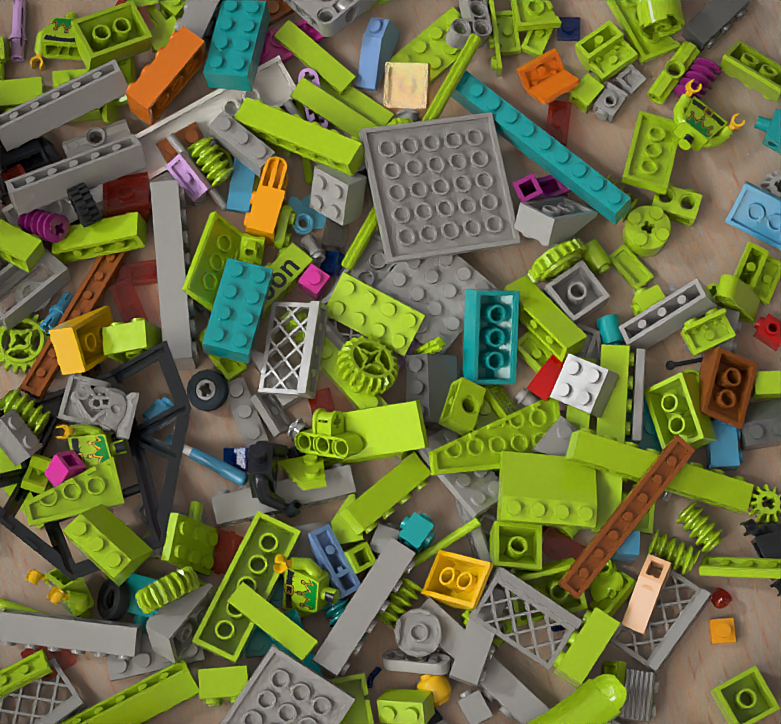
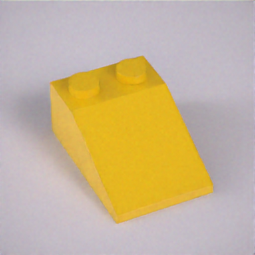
(80, 341)
(457, 580)

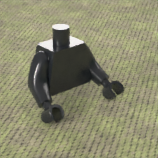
(30, 155)
(263, 475)
(766, 542)

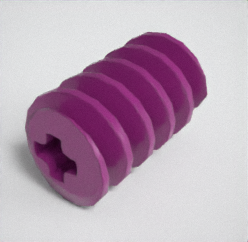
(702, 72)
(45, 224)

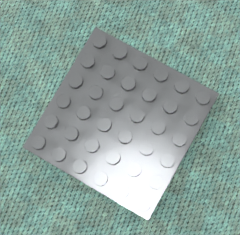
(439, 187)

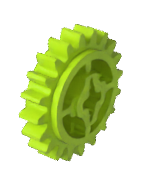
(556, 261)
(17, 349)

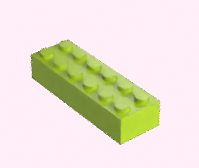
(224, 627)

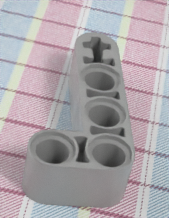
(474, 20)

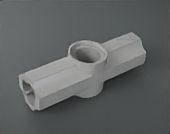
(84, 142)

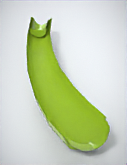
(592, 703)

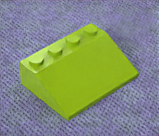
(546, 491)

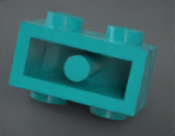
(416, 532)

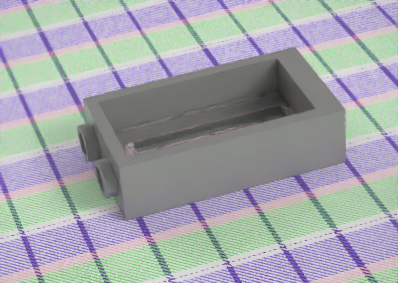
(26, 291)

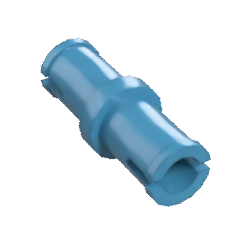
(56, 312)

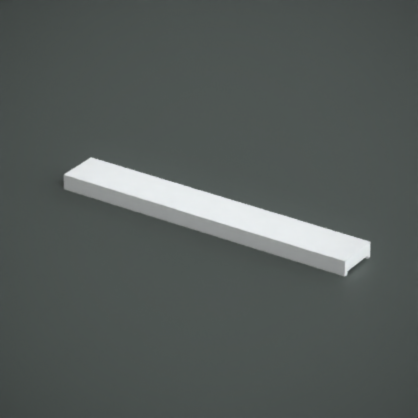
(271, 86)

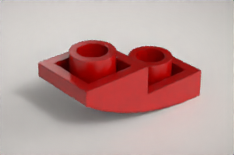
(546, 378)

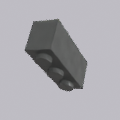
(712, 21)

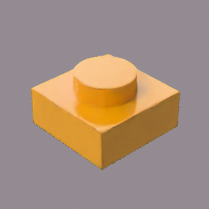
(722, 631)

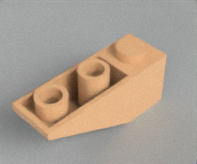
(646, 593)

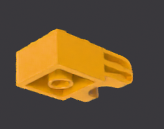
(268, 201)

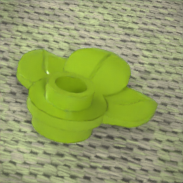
(605, 582)

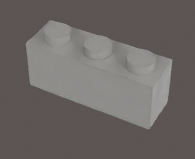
(240, 143)

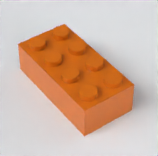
(166, 75)

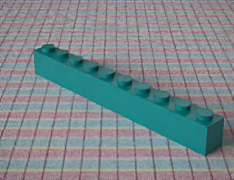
(543, 149)

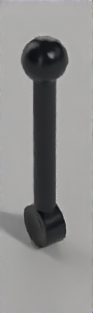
(670, 364)

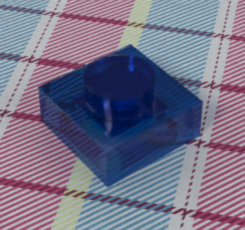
(569, 29)
(332, 263)
(237, 457)

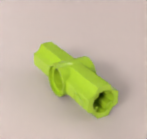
(666, 82)

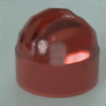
(720, 598)

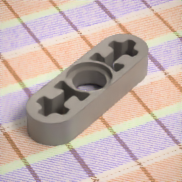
(432, 664)

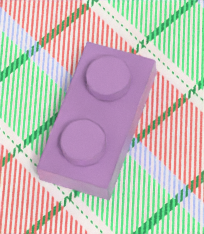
(188, 176)

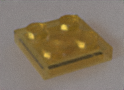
(407, 85)

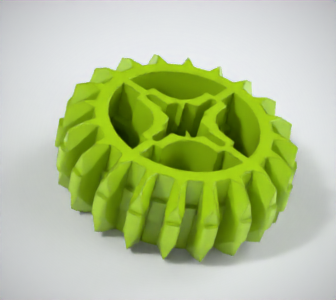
(367, 365)
(167, 589)

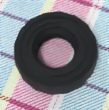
(121, 600)

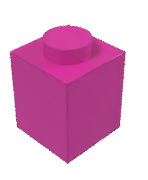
(314, 282)
(63, 467)

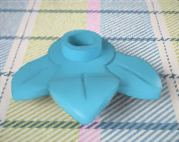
(311, 217)

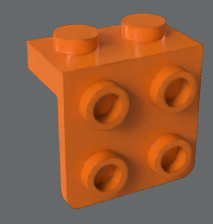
(546, 77)

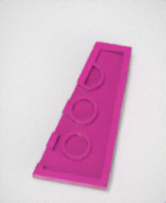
(273, 48)

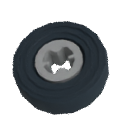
(217, 384)

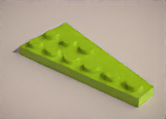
(483, 447)

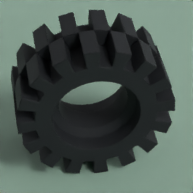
(84, 204)

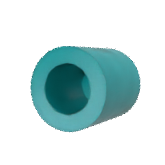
(609, 330)

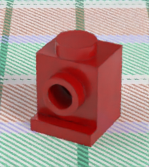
(763, 334)

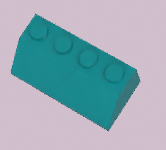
(490, 336)

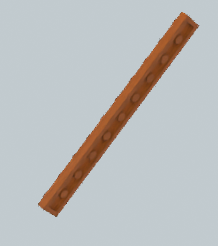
(84, 301)

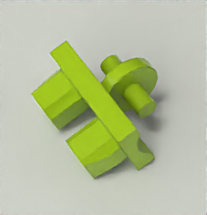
(252, 249)

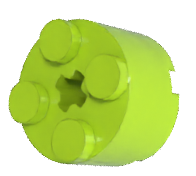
(659, 17)
(653, 220)

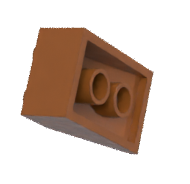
(726, 386)

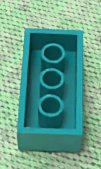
(237, 44)
(238, 310)

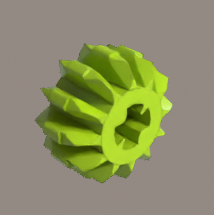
(765, 496)

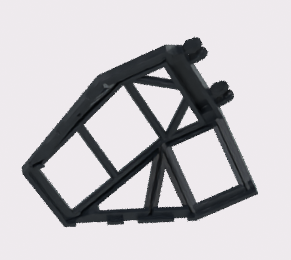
(139, 440)

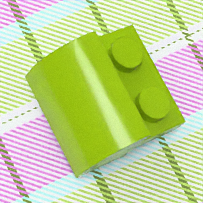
(605, 51)
(758, 271)

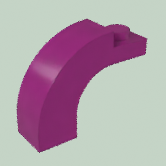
(534, 188)

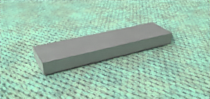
(638, 396)

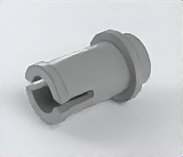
(313, 249)
(526, 397)

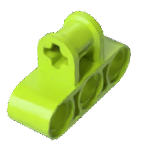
(735, 295)
(328, 437)

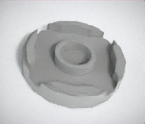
(418, 633)

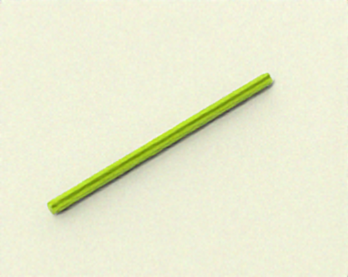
(434, 112)

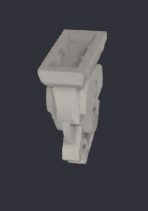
(112, 411)

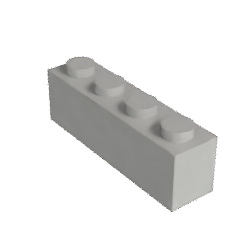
(667, 315)
(476, 644)

